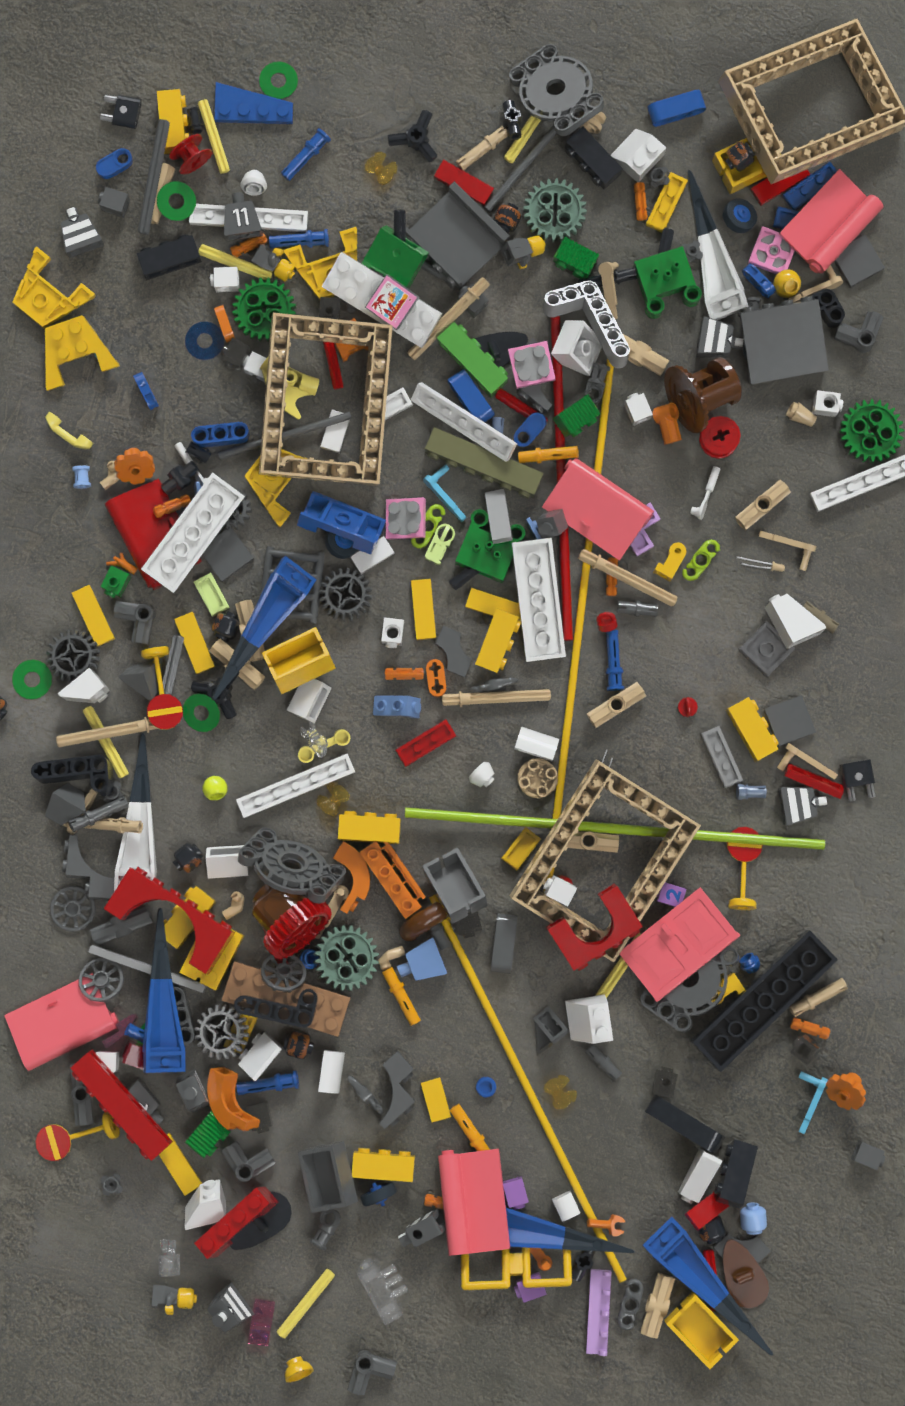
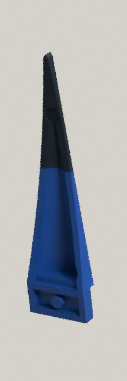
(280, 596)
(163, 1038)
(539, 1233)
(681, 1257)

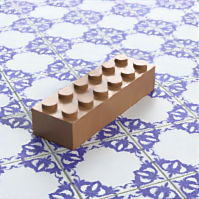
(248, 981)

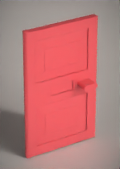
(679, 944)

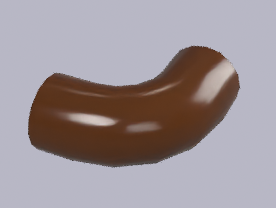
(422, 921)

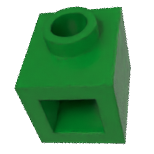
(115, 582)

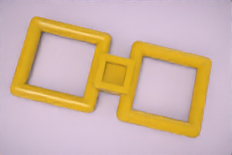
(516, 1265)

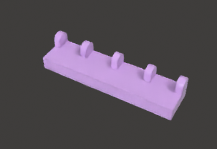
(598, 1312)

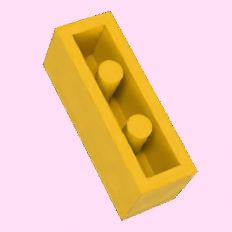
(171, 109)
(498, 640)
(752, 729)
(179, 925)
(383, 1165)

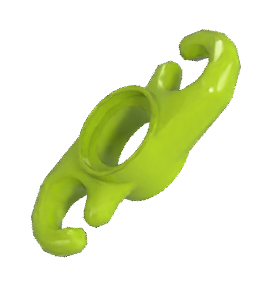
(435, 520)
(701, 551)

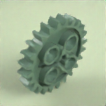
(537, 209)
(331, 969)

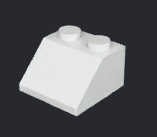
(639, 154)
(577, 347)
(85, 688)
(589, 1019)
(260, 1055)
(205, 1205)

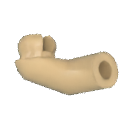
(111, 478)
(236, 905)
(389, 955)

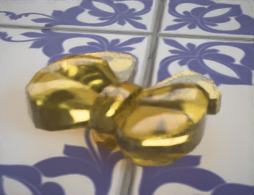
(384, 174)
(339, 795)
(561, 1099)

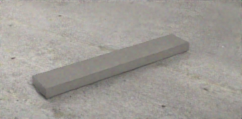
(144, 967)

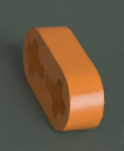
(224, 323)
(431, 679)

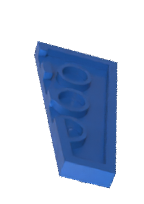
(244, 106)

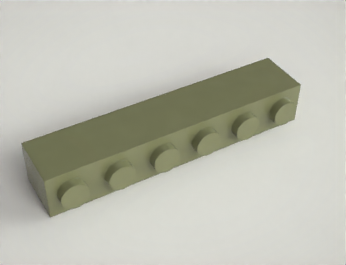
(483, 463)

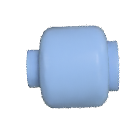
(753, 1218)

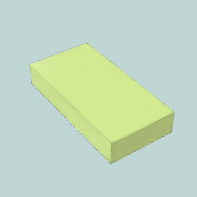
(211, 594)

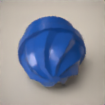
(307, 958)
(750, 963)

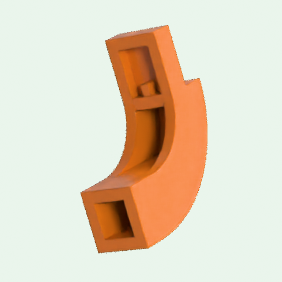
(360, 872)
(223, 1100)

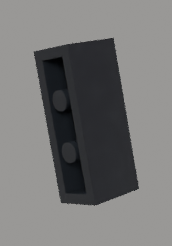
(593, 158)
(168, 257)
(736, 1173)

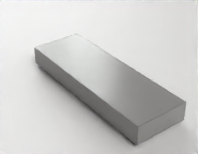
(498, 516)
(721, 757)

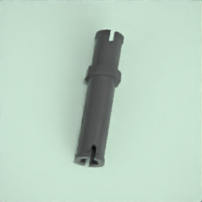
(95, 815)

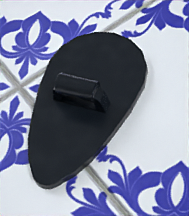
(499, 343)
(264, 1226)

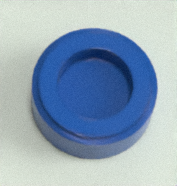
(486, 1086)

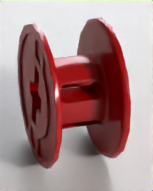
(191, 155)
(720, 449)

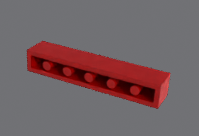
(121, 1105)

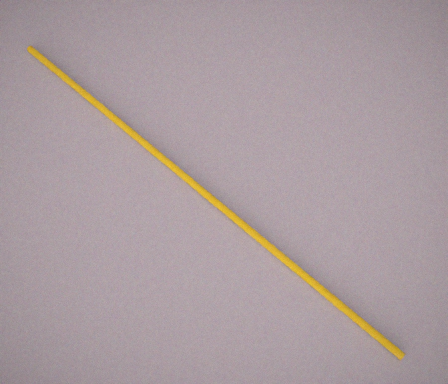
(580, 615)

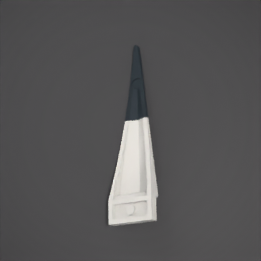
(721, 283)
(138, 848)

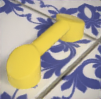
(53, 422)
(340, 737)

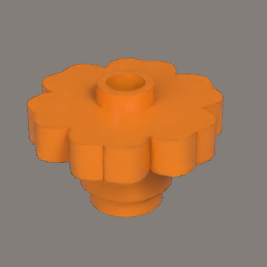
(134, 466)
(846, 1090)

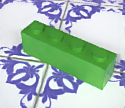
(473, 359)

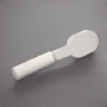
(186, 458)
(700, 511)

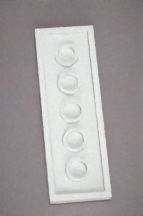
(358, 283)
(193, 532)
(538, 599)

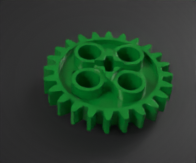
(262, 292)
(887, 422)

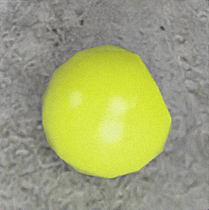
(214, 788)

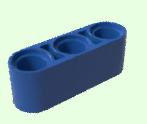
(676, 108)
(470, 396)
(211, 431)

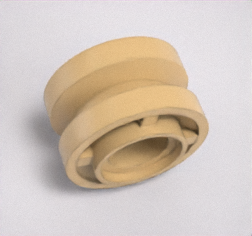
(594, 124)

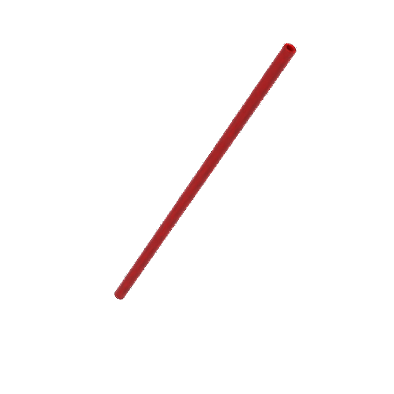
(560, 464)

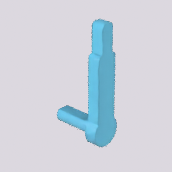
(430, 482)
(821, 1085)

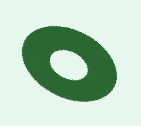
(269, 71)
(163, 201)
(32, 666)
(198, 725)

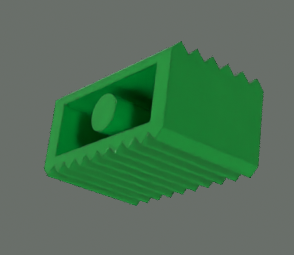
(575, 258)
(576, 416)
(207, 1135)

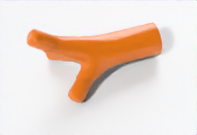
(123, 564)

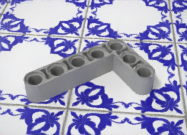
(590, 299)

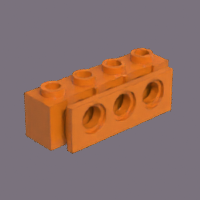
(390, 880)

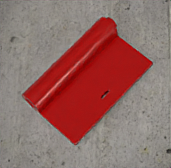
(139, 526)

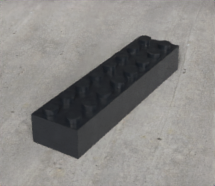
(764, 1000)

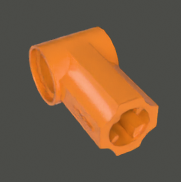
(667, 418)

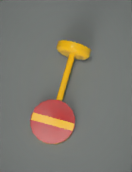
(163, 710)
(743, 853)
(55, 1142)

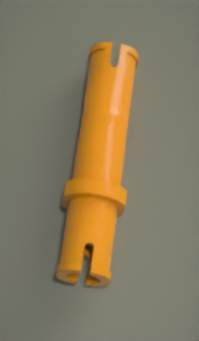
(539, 455)
(400, 994)
(476, 1140)

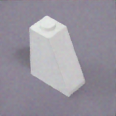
(792, 620)
(699, 1176)

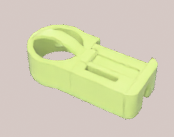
(439, 546)

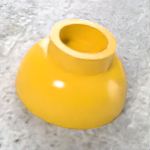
(787, 283)
(297, 1369)

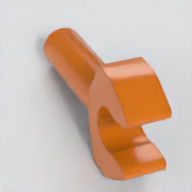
(607, 1224)

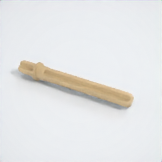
(467, 299)
(627, 577)
(496, 697)
(105, 732)

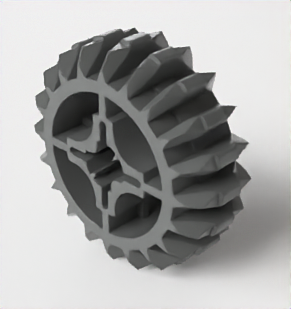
(338, 590)
(91, 652)

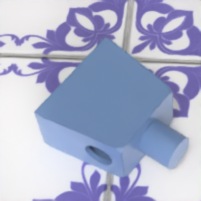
(423, 962)

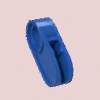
(109, 165)
(758, 280)
(145, 390)
(532, 426)

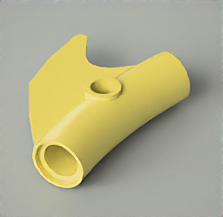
(298, 386)

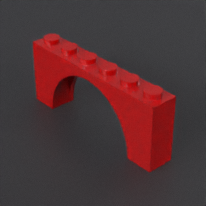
(210, 935)

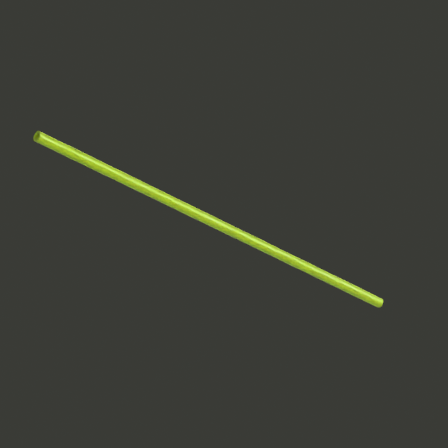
(613, 828)

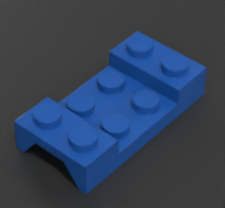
(343, 521)

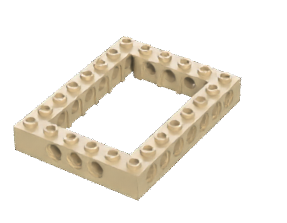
(872, 79)
(378, 340)
(649, 882)

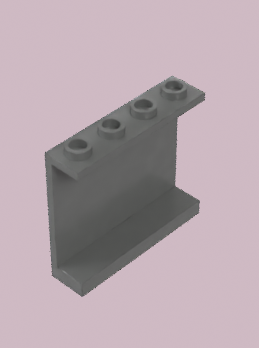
(458, 236)
(783, 340)

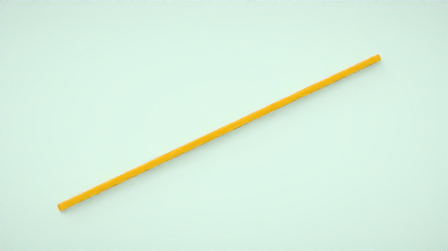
(528, 1089)

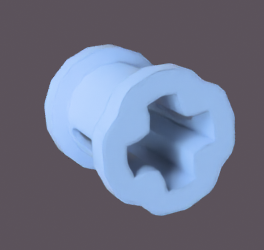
(81, 477)

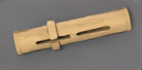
(482, 148)
(120, 825)
(810, 1001)

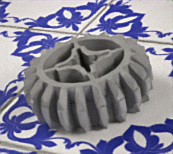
(217, 1040)

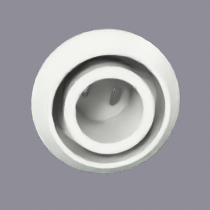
(253, 183)
(482, 775)

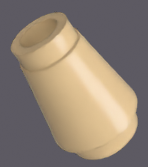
(800, 414)

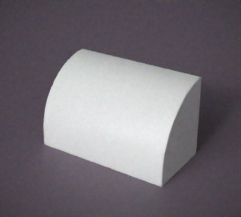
(309, 700)
(536, 744)
(223, 862)
(331, 1071)

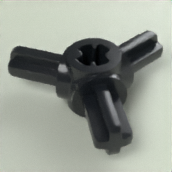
(408, 138)
(223, 699)

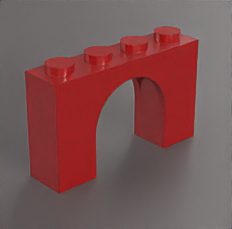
(623, 924)
(219, 1236)

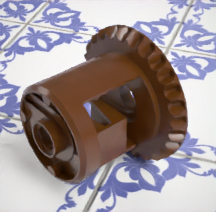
(701, 391)

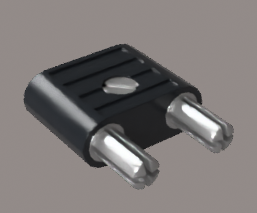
(125, 112)
(858, 774)

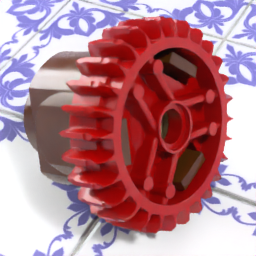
(288, 920)

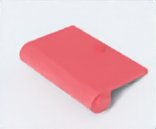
(830, 221)
(598, 508)
(59, 1023)
(473, 1202)

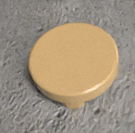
(537, 778)

